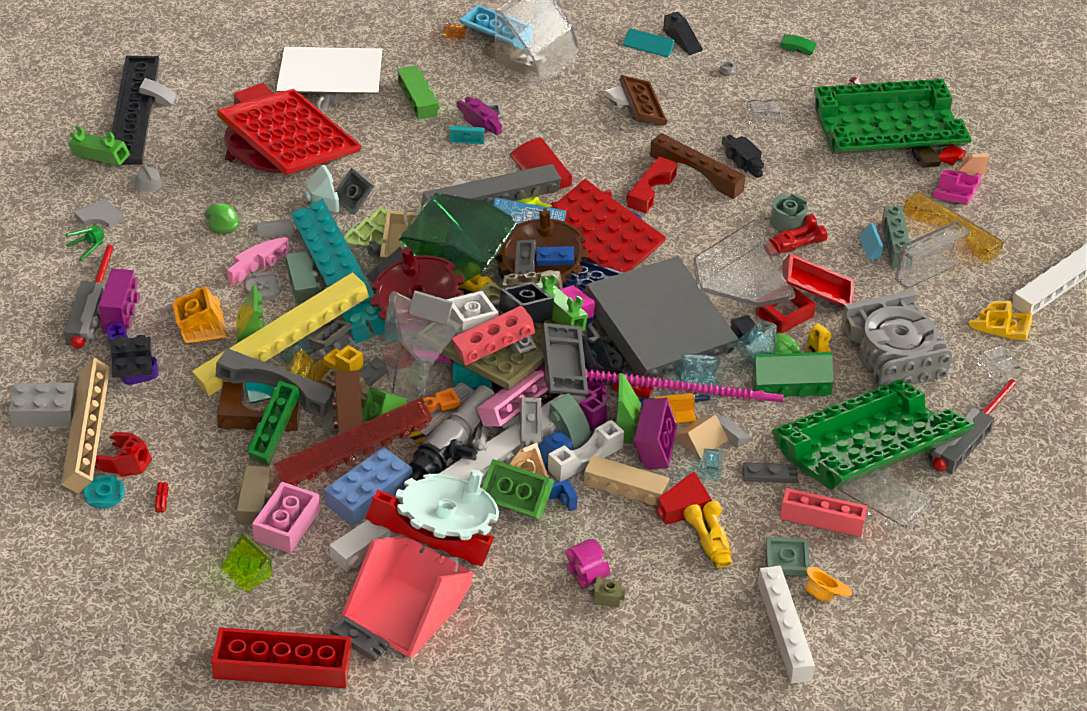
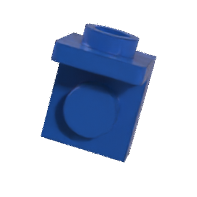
(566, 494)

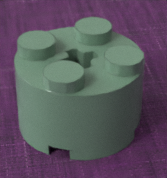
(788, 212)

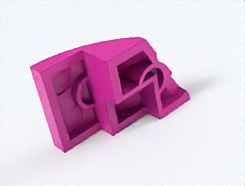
(959, 186)

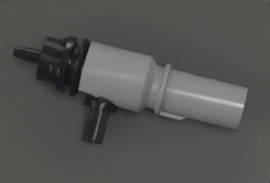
(450, 438)

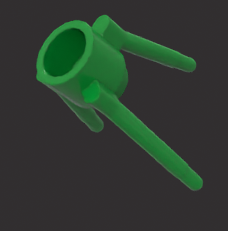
(93, 235)

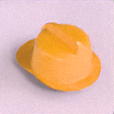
(824, 586)

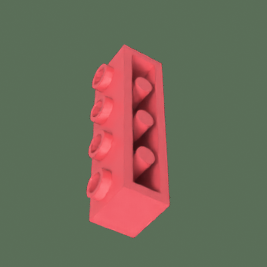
(823, 512)

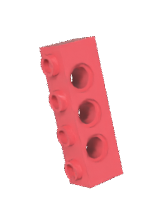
(493, 335)

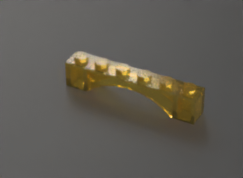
(981, 242)

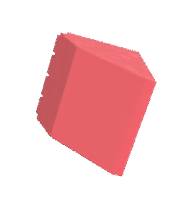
(405, 592)

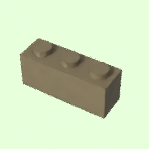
(254, 493)

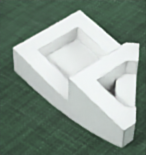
(617, 95)

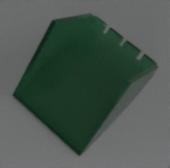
(459, 232)

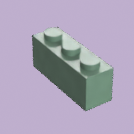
(302, 276)

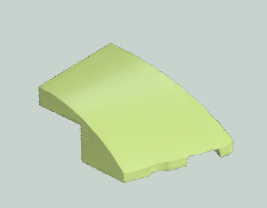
(369, 229)

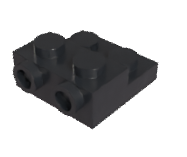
(131, 356)

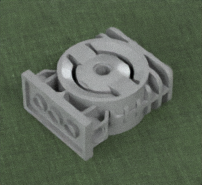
(896, 339)

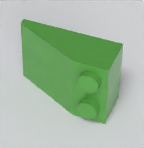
(627, 409)

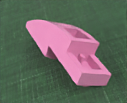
(260, 256)

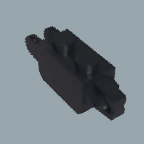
(744, 154)

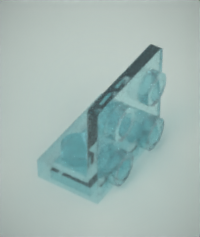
(699, 370)

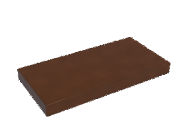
(643, 100)

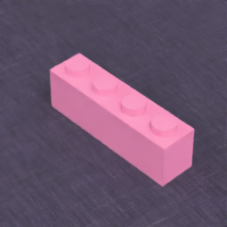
(507, 402)

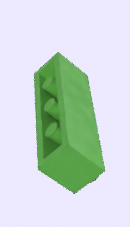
(417, 92)

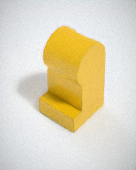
(818, 339)

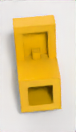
(345, 360)

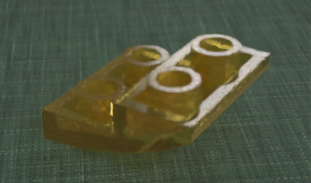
(305, 366)

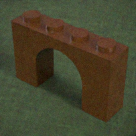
(235, 415)

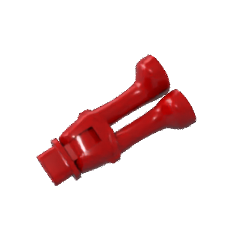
(787, 241)

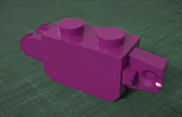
(480, 115)

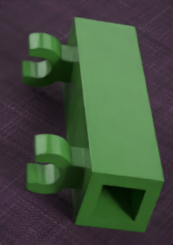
(98, 148)
(565, 309)

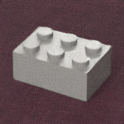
(42, 404)

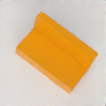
(682, 407)

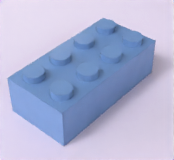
(354, 491)

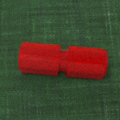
(162, 495)

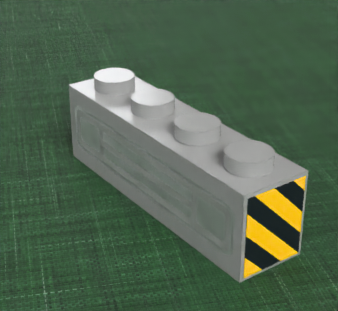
(463, 393)

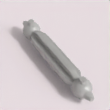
(480, 437)

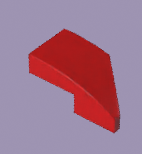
(951, 154)

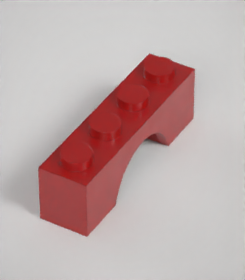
(660, 173)

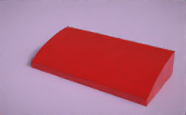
(537, 154)
(818, 280)

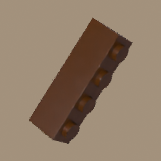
(347, 400)

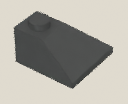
(354, 190)

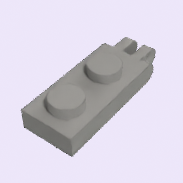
(530, 421)

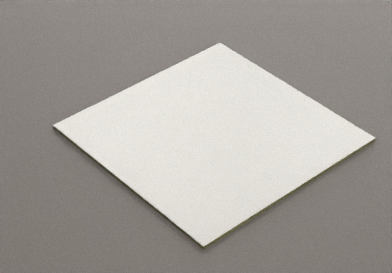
(330, 70)

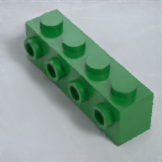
(273, 423)

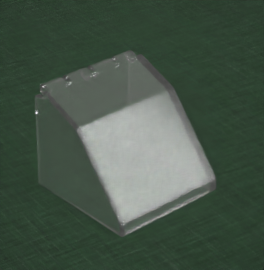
(534, 39)
(743, 269)
(411, 348)

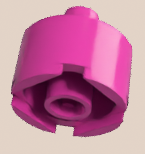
(587, 562)

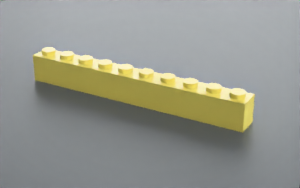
(289, 327)

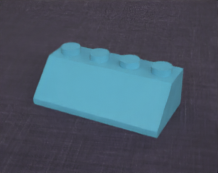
(481, 20)

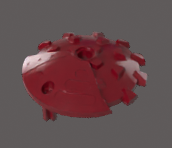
(416, 273)

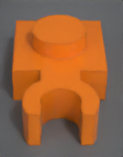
(444, 400)

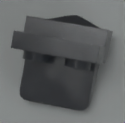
(601, 356)

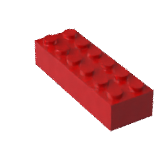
(282, 657)

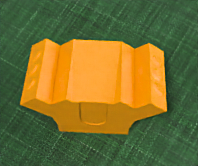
(199, 316)

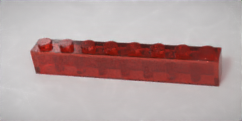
(354, 442)

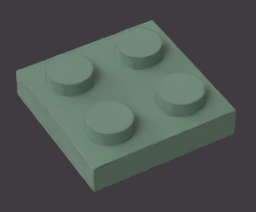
(788, 553)

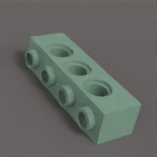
(894, 231)

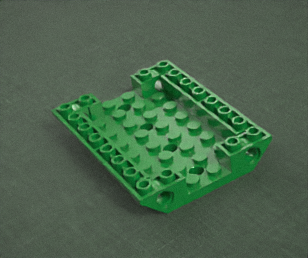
(852, 111)
(867, 434)

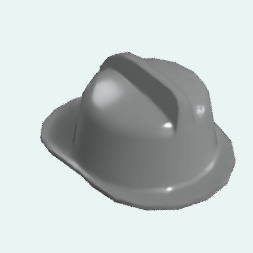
(147, 180)

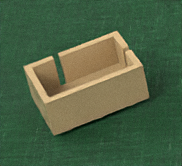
(393, 229)

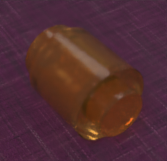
(454, 31)

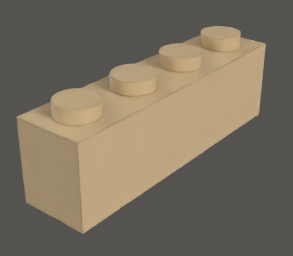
(625, 480)

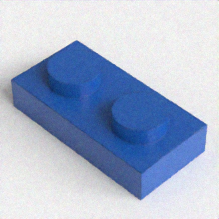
(555, 256)

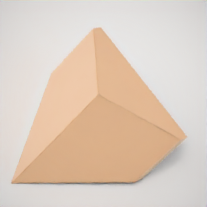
(974, 164)
(530, 460)

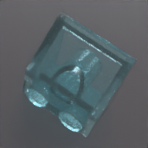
(757, 341)

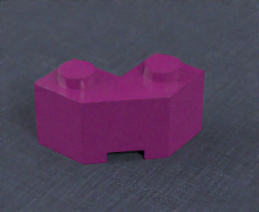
(595, 405)

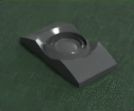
(327, 334)
(564, 359)

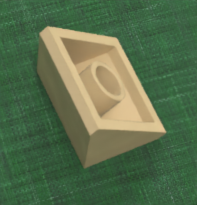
(701, 434)

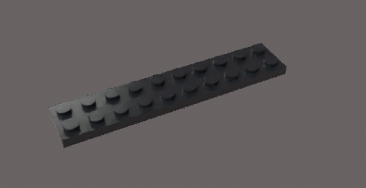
(134, 108)

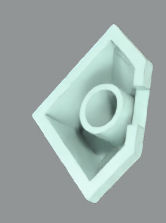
(321, 187)

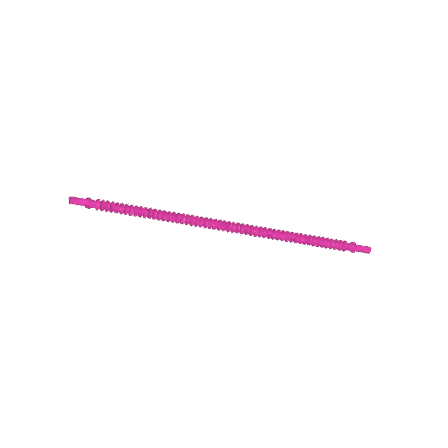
(757, 395)

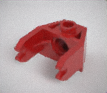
(131, 458)

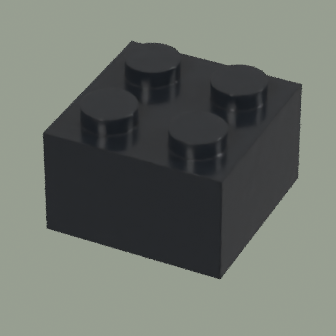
(531, 297)

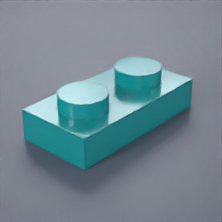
(465, 134)

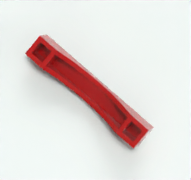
(384, 512)

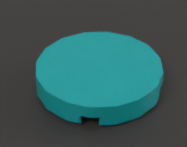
(104, 492)

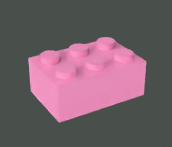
(286, 517)

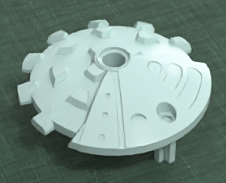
(448, 505)

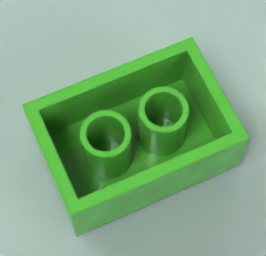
(518, 488)

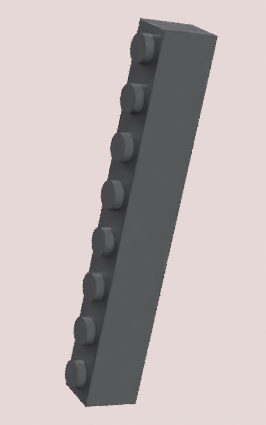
(507, 186)

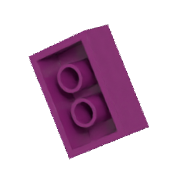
(119, 299)
(655, 433)

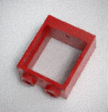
(785, 323)

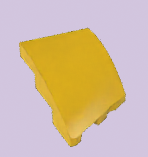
(997, 320)

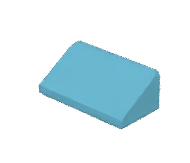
(871, 242)

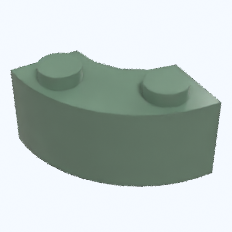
(570, 420)

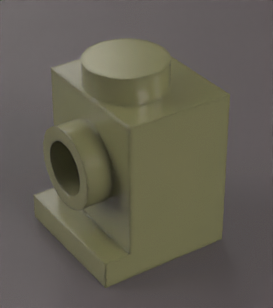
(608, 592)

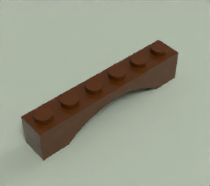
(721, 176)

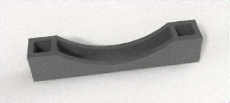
(241, 368)

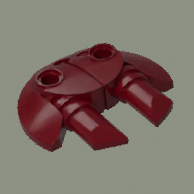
(244, 152)

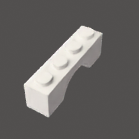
(604, 442)

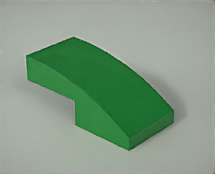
(794, 42)

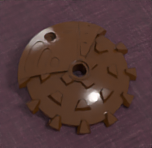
(546, 233)

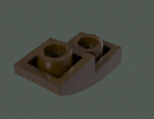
(926, 156)

